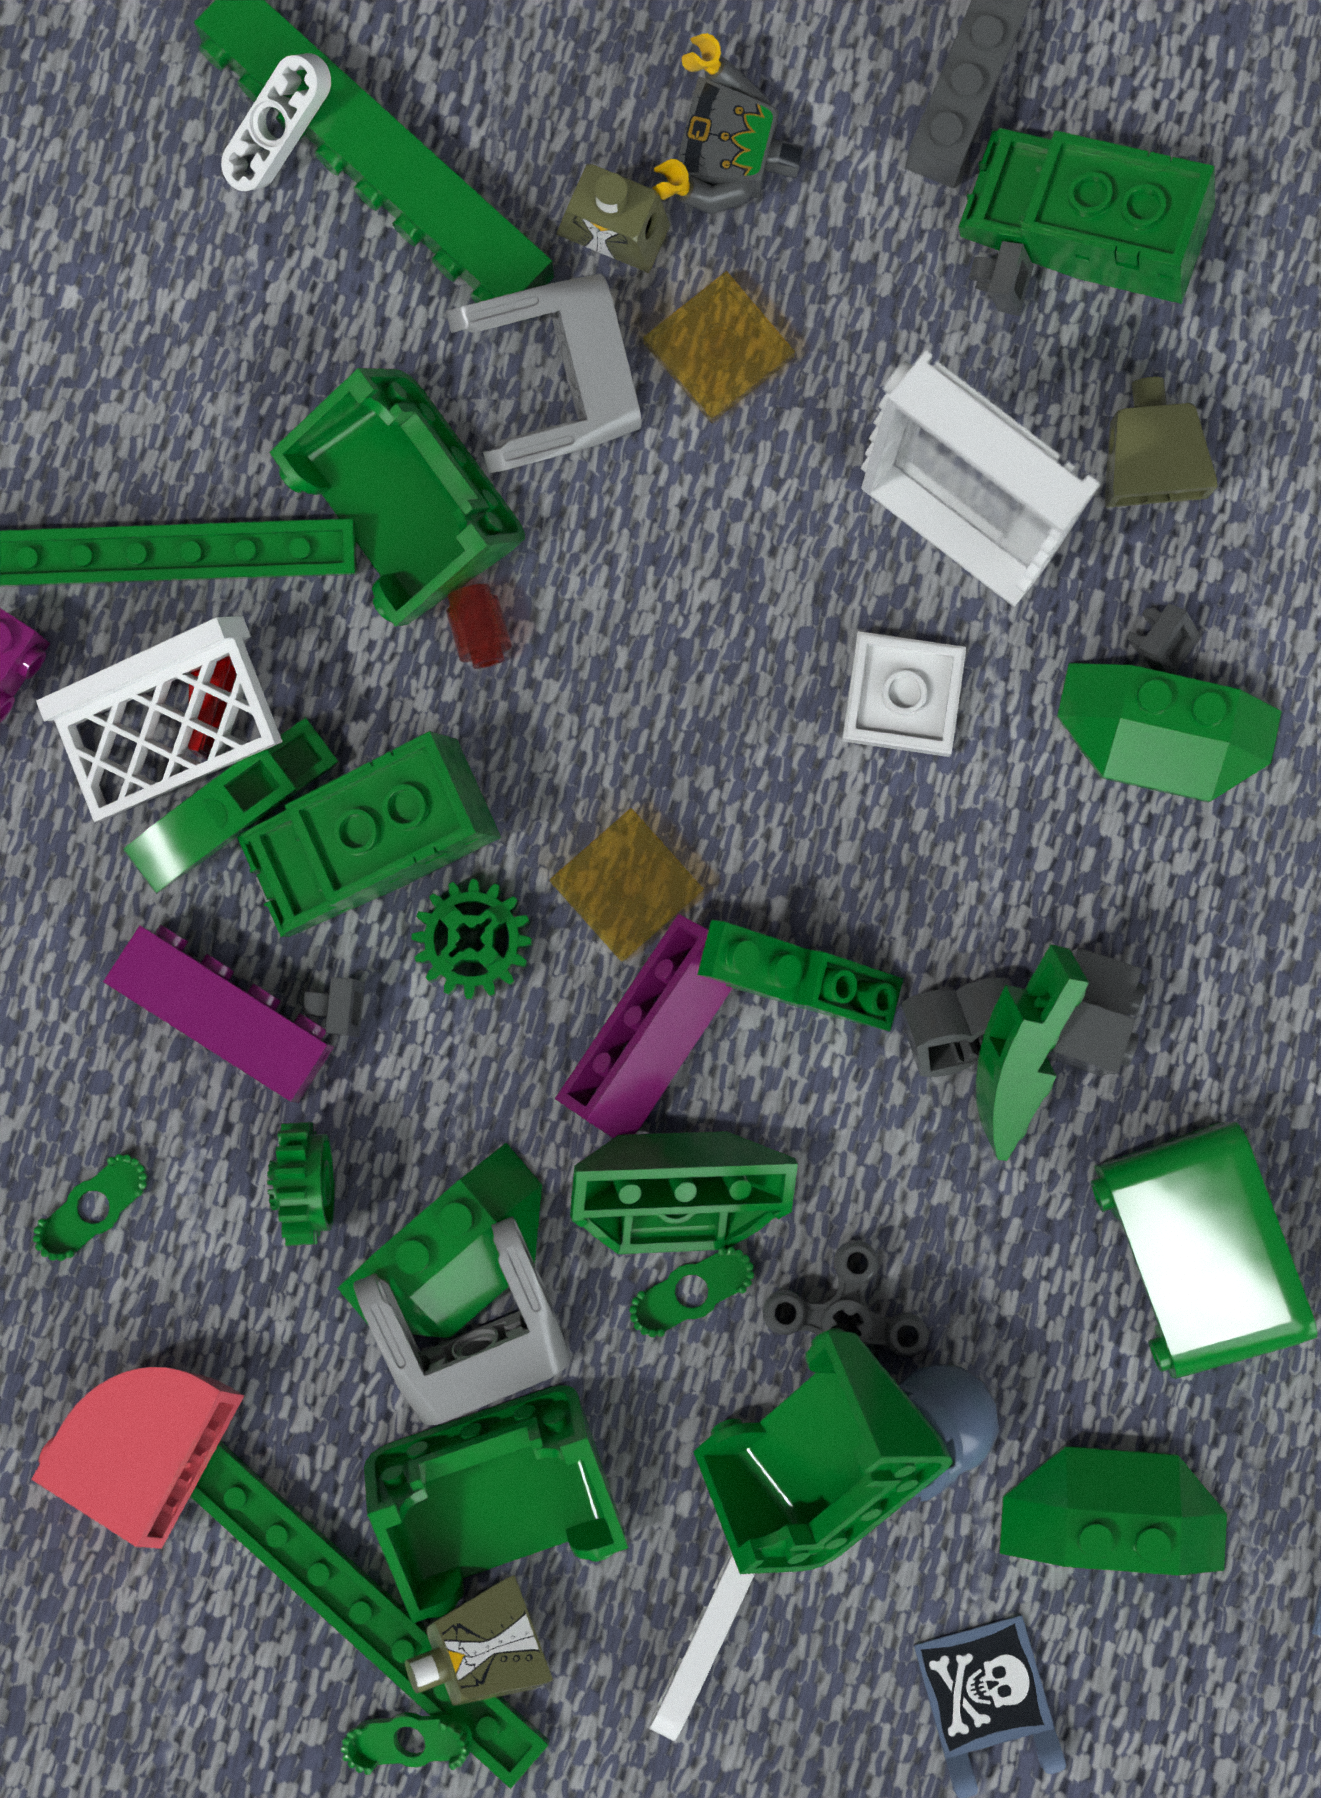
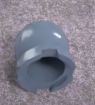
(960, 1412)

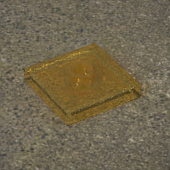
(718, 347)
(626, 885)

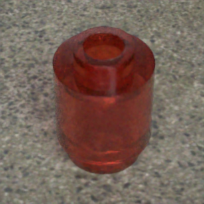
(478, 626)

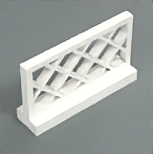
(155, 671)

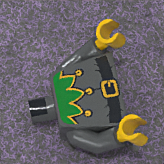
(725, 138)

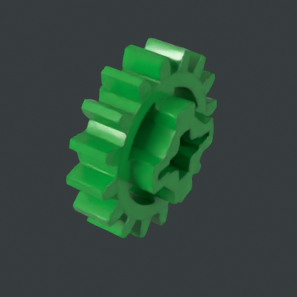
(451, 956)

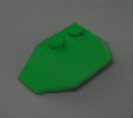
(1166, 729)
(680, 1191)
(446, 1257)
(1114, 1514)

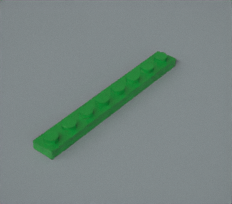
(178, 552)
(355, 1606)

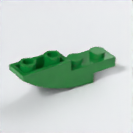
(229, 806)
(799, 976)
(1014, 1050)

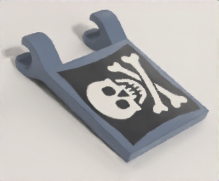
(986, 1694)

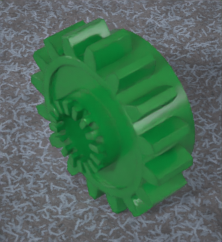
(302, 1183)

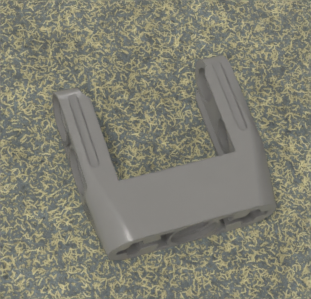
(592, 361)
(482, 1362)

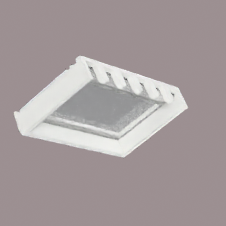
(971, 478)

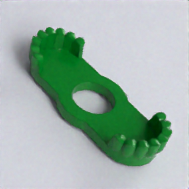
(67, 1232)
(658, 1308)
(376, 1742)

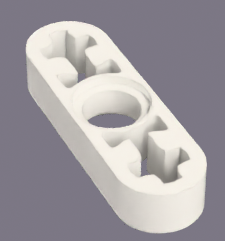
(297, 115)

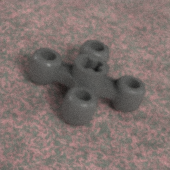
(850, 1299)

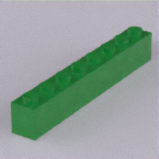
(380, 156)

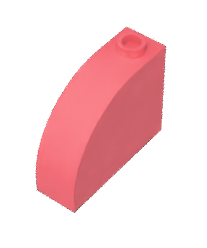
(138, 1449)

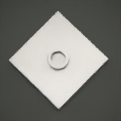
(904, 694)

